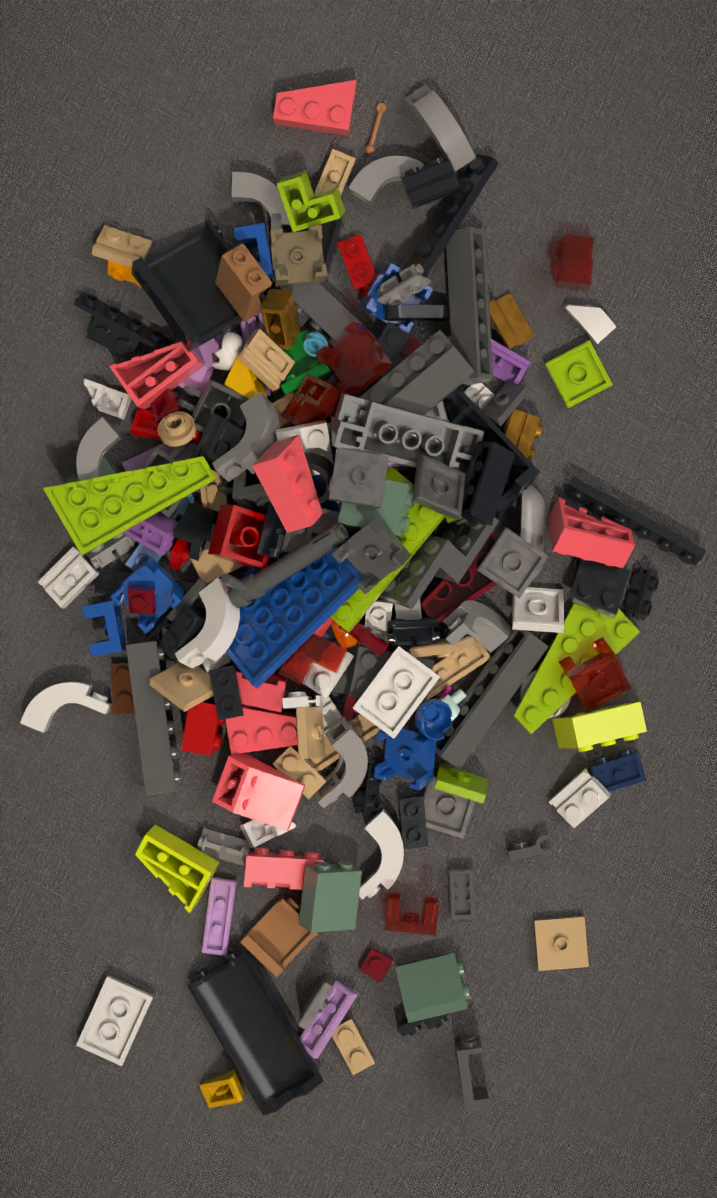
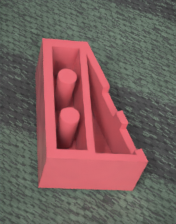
(289, 483)
(261, 730)

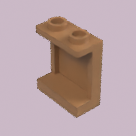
(242, 281)
(278, 936)

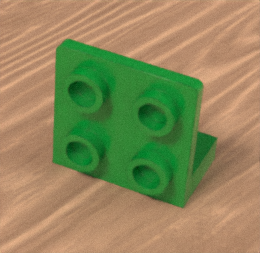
(303, 365)

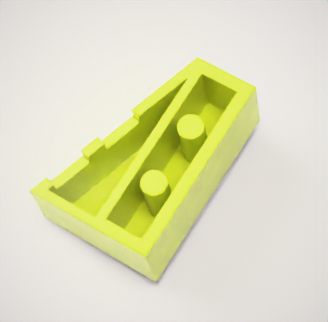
(600, 726)
(177, 865)

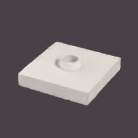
(539, 610)

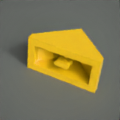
(244, 380)
(223, 1090)

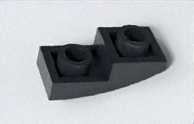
(411, 1028)

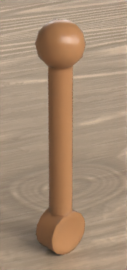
(381, 108)

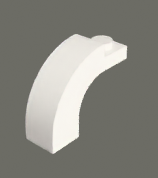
(218, 630)
(46, 703)
(389, 838)

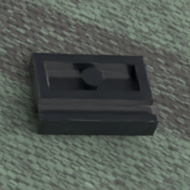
(218, 439)

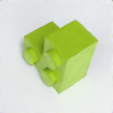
(304, 206)

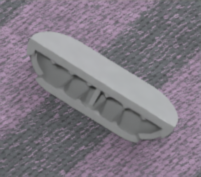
(532, 518)

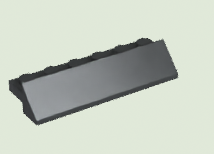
(421, 378)
(401, 434)

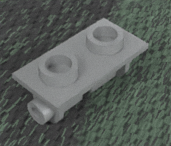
(394, 292)
(103, 554)
(223, 846)

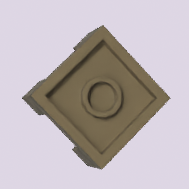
(297, 256)

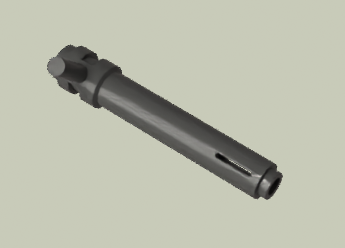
(255, 585)

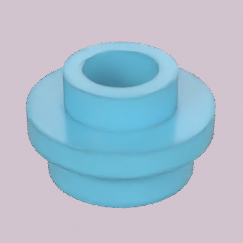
(314, 342)

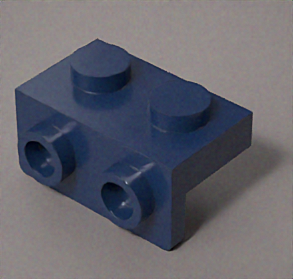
(618, 771)

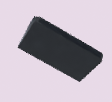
(331, 233)
(195, 528)

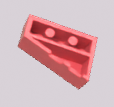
(317, 108)
(155, 372)
(588, 538)
(267, 696)
(278, 869)

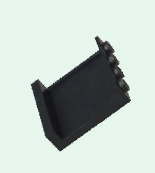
(185, 289)

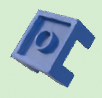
(257, 236)
(376, 309)
(150, 574)
(112, 626)
(407, 756)

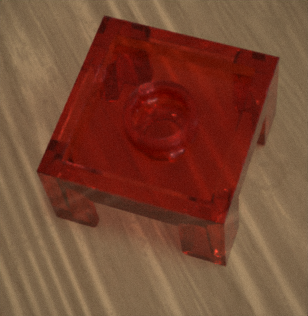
(355, 359)
(596, 678)
(409, 921)

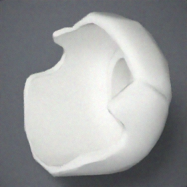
(231, 345)

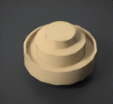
(176, 429)

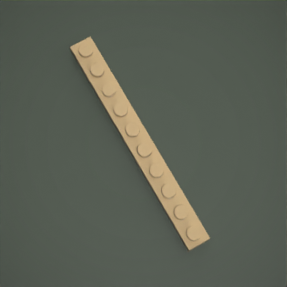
(449, 669)

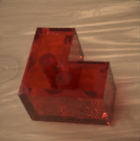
(575, 262)
(312, 402)
(313, 651)

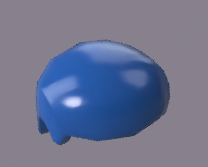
(433, 719)

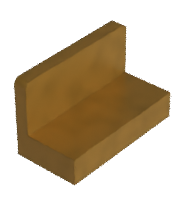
(509, 322)

